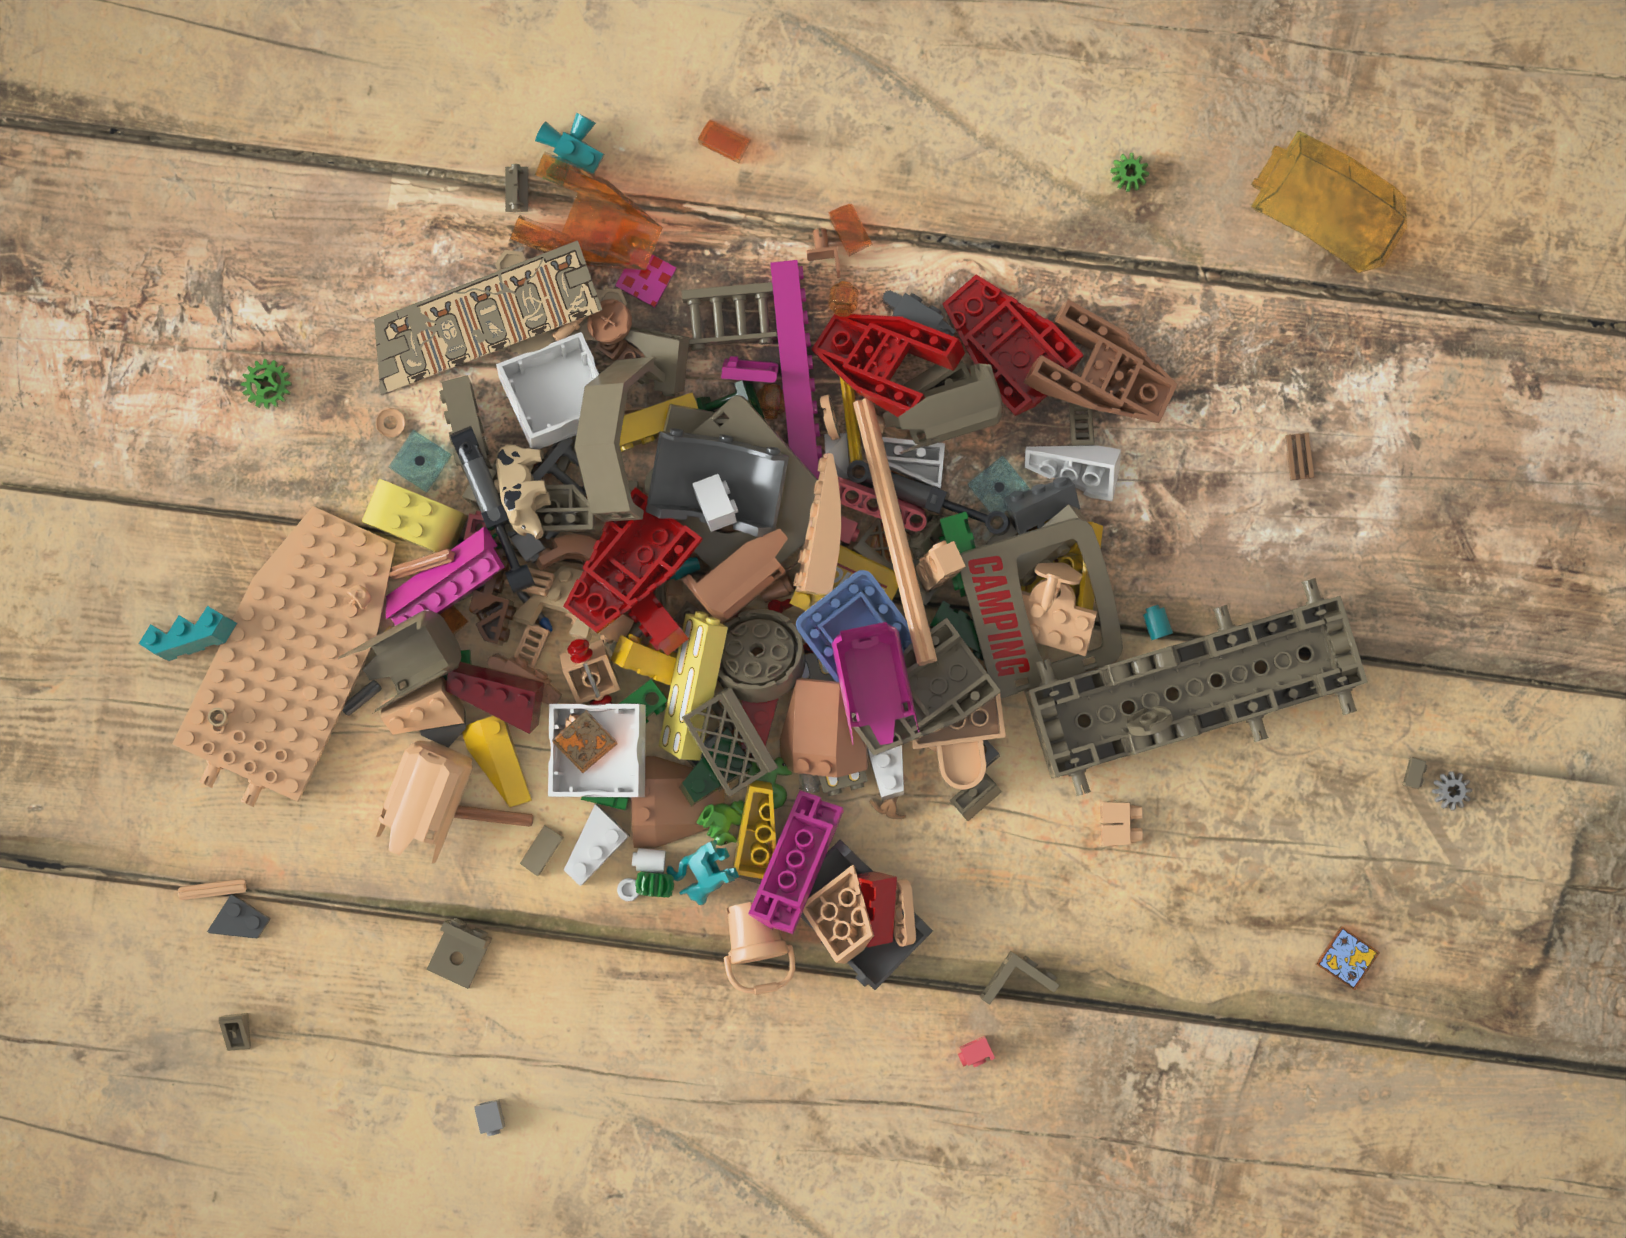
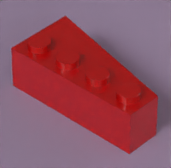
(657, 623)

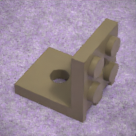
(462, 939)
(1006, 968)

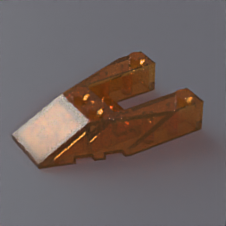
(602, 219)

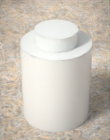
(649, 860)

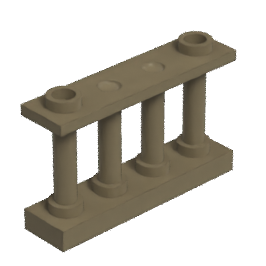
(716, 297)

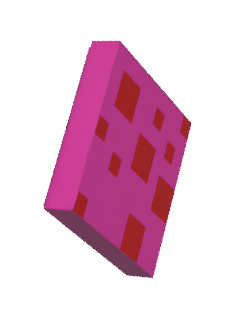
(647, 284)

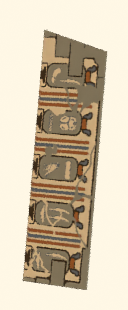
(484, 316)

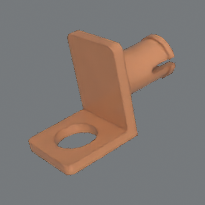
(822, 249)

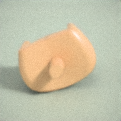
(359, 595)

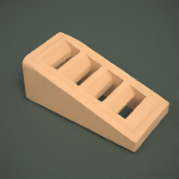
(526, 635)

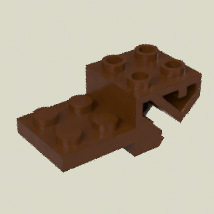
(495, 626)

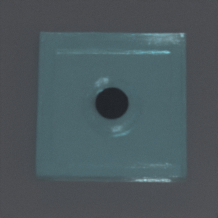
(420, 461)
(997, 483)

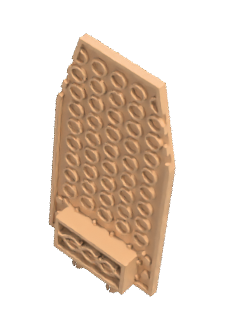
(282, 661)

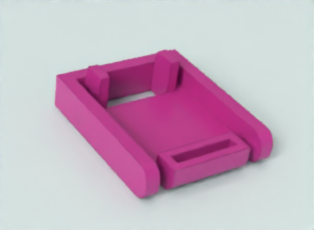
(749, 370)

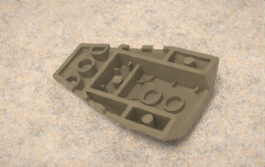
(940, 690)

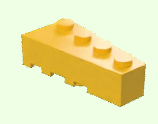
(646, 424)

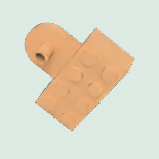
(962, 747)

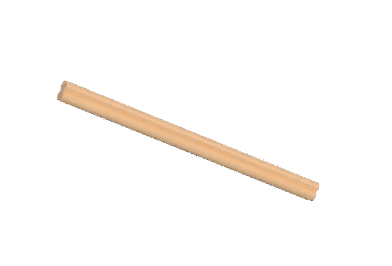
(895, 532)

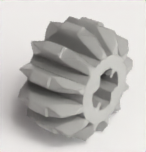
(1452, 781)

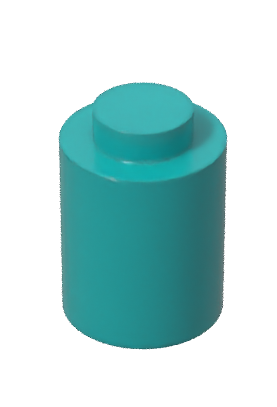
(1157, 622)

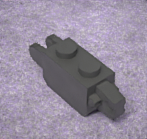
(911, 308)

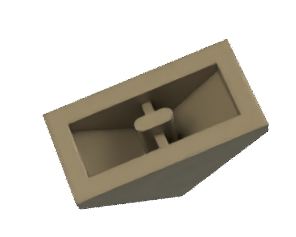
(235, 1031)

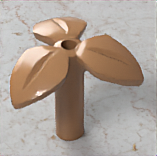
(888, 808)

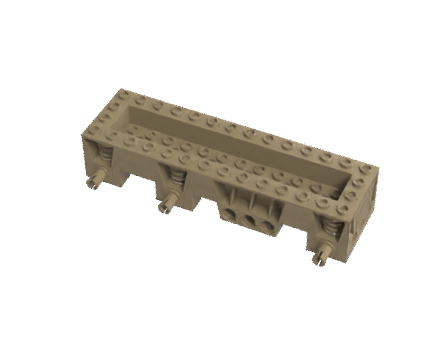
(1188, 666)

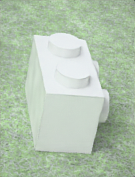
(715, 503)

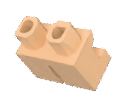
(1119, 813)

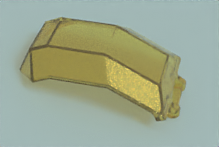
(1332, 202)

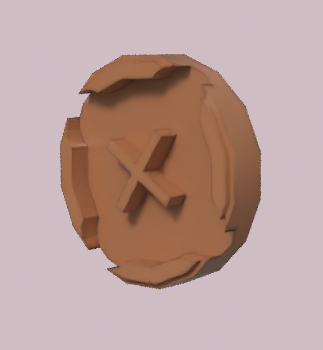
(610, 323)

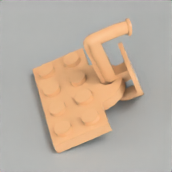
(1055, 617)

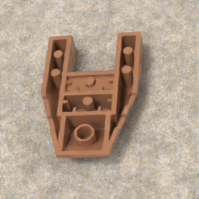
(1116, 375)

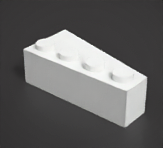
(889, 772)

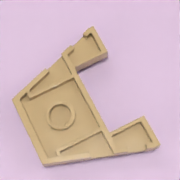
(562, 585)

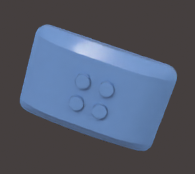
(850, 605)

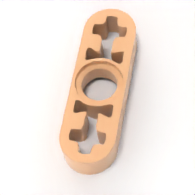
(904, 924)

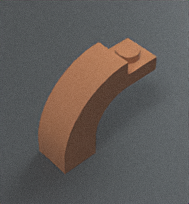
(566, 547)

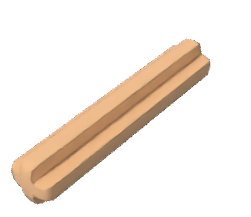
(212, 889)

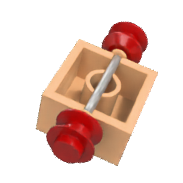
(589, 672)

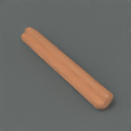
(421, 564)
(495, 816)

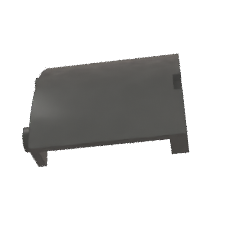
(751, 473)
(874, 962)

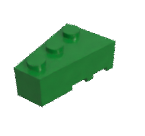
(957, 529)

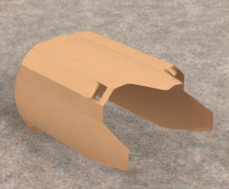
(424, 795)

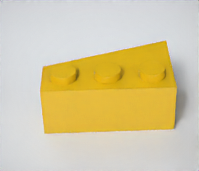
(644, 659)

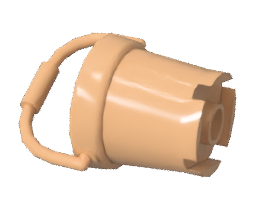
(754, 942)

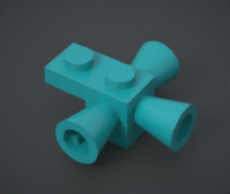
(571, 145)

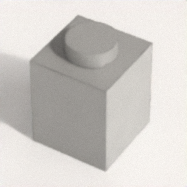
(528, 546)
(489, 1117)

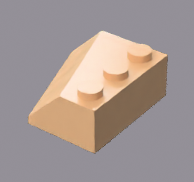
(840, 916)

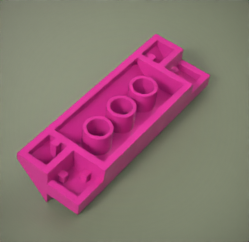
(446, 584)
(795, 862)

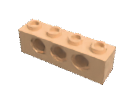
(939, 565)

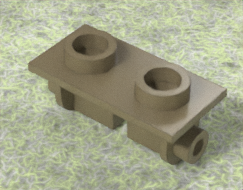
(516, 188)
(920, 540)

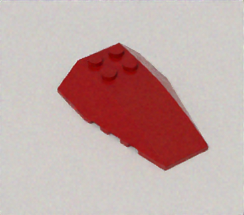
(1008, 338)
(629, 565)

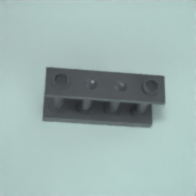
(549, 466)

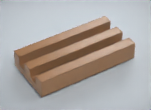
(1298, 437)

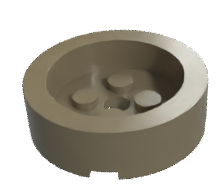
(770, 672)

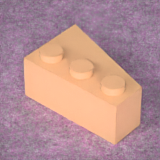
(423, 709)

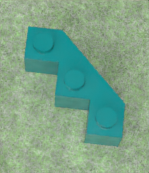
(188, 637)

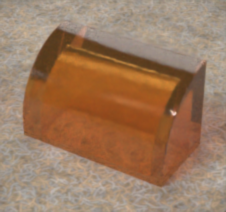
(723, 141)
(849, 229)

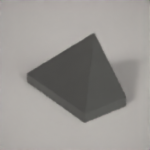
(445, 735)

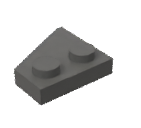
(239, 920)

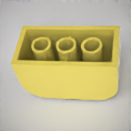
(414, 517)

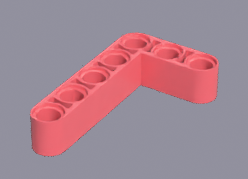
(866, 494)

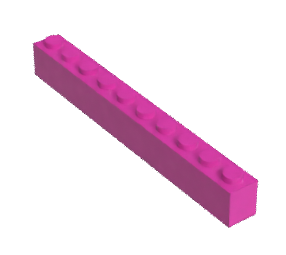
(795, 362)

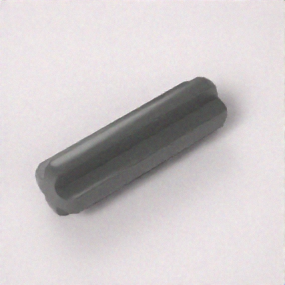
(361, 697)

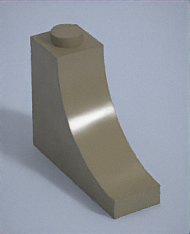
(669, 353)

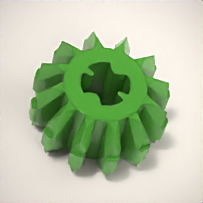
(1120, 172)

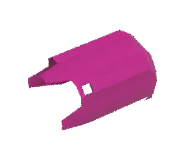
(873, 678)

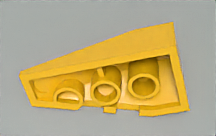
(495, 753)

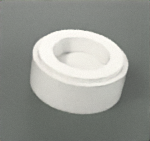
(627, 889)

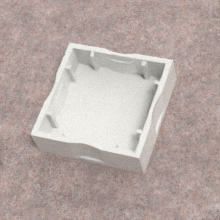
(549, 389)
(618, 771)

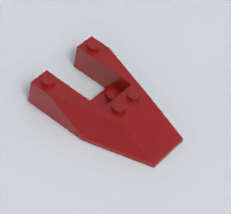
(871, 348)

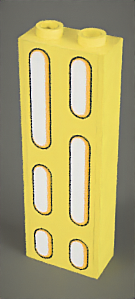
(692, 683)

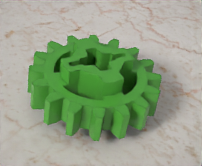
(264, 392)

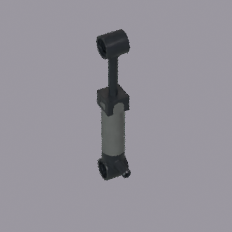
(928, 497)
(489, 502)

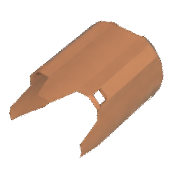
(740, 576)

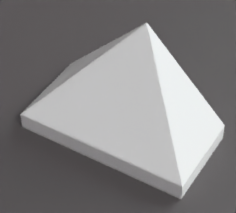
(839, 449)

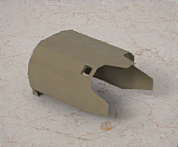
(953, 409)
(413, 653)

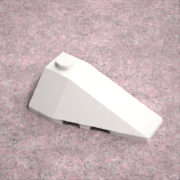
(1089, 467)

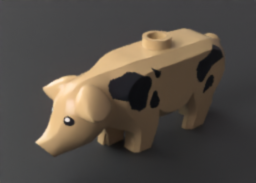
(518, 490)

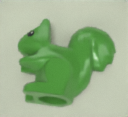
(779, 791)
(720, 818)

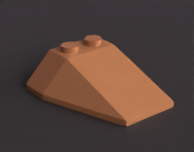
(818, 733)
(664, 811)

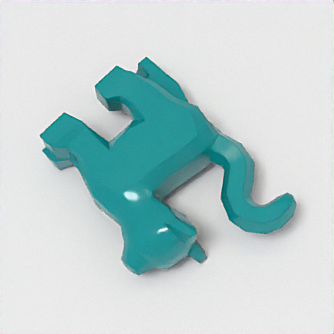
(705, 870)

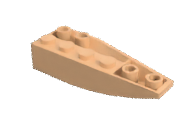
(822, 540)

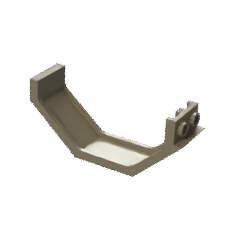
(600, 434)

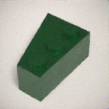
(702, 779)

